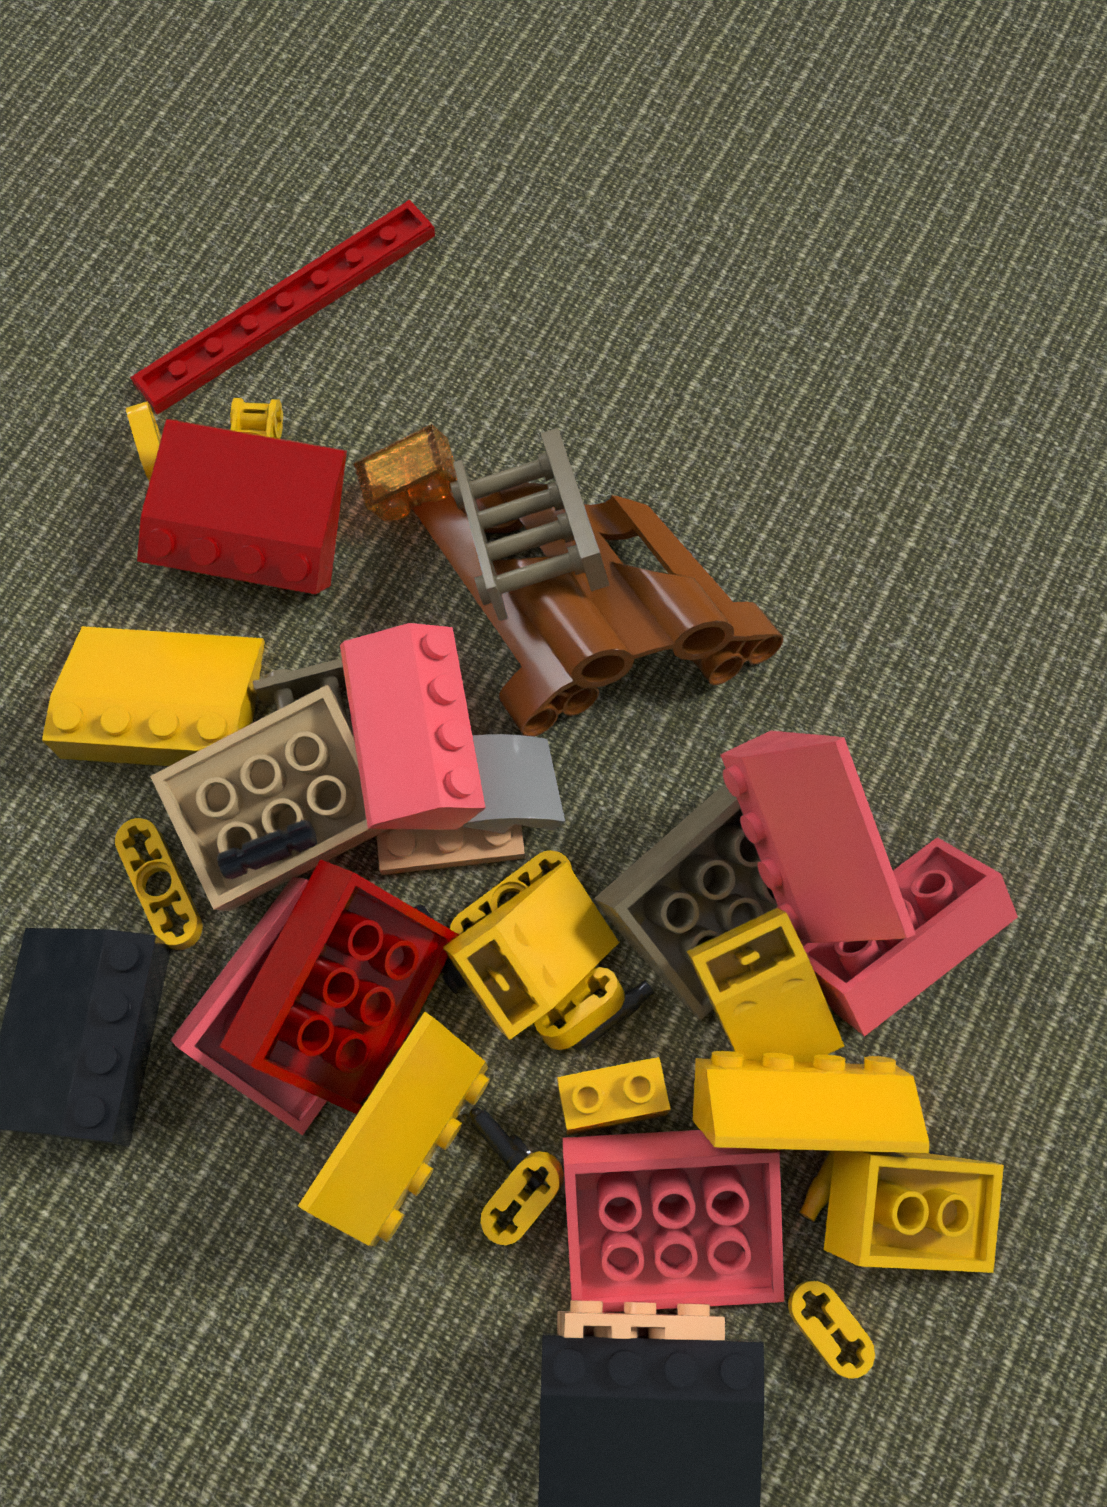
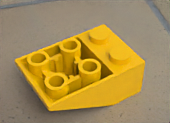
(532, 950)
(766, 990)

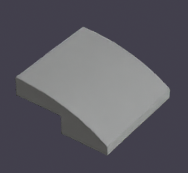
(516, 783)

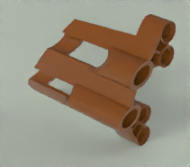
(587, 638)

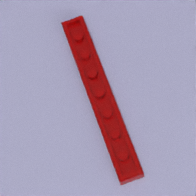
(282, 307)

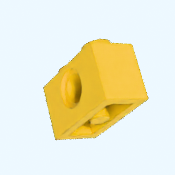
(613, 1096)

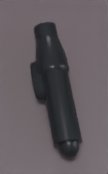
(633, 1000)
(509, 1148)

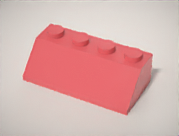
(412, 729)
(953, 910)

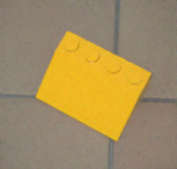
(150, 695)
(397, 1134)

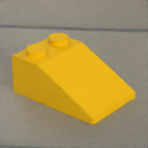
(914, 1211)

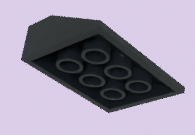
(79, 1032)
(650, 1422)

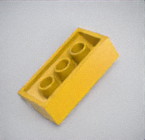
(808, 1104)

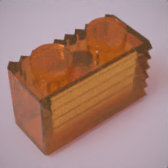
(407, 474)

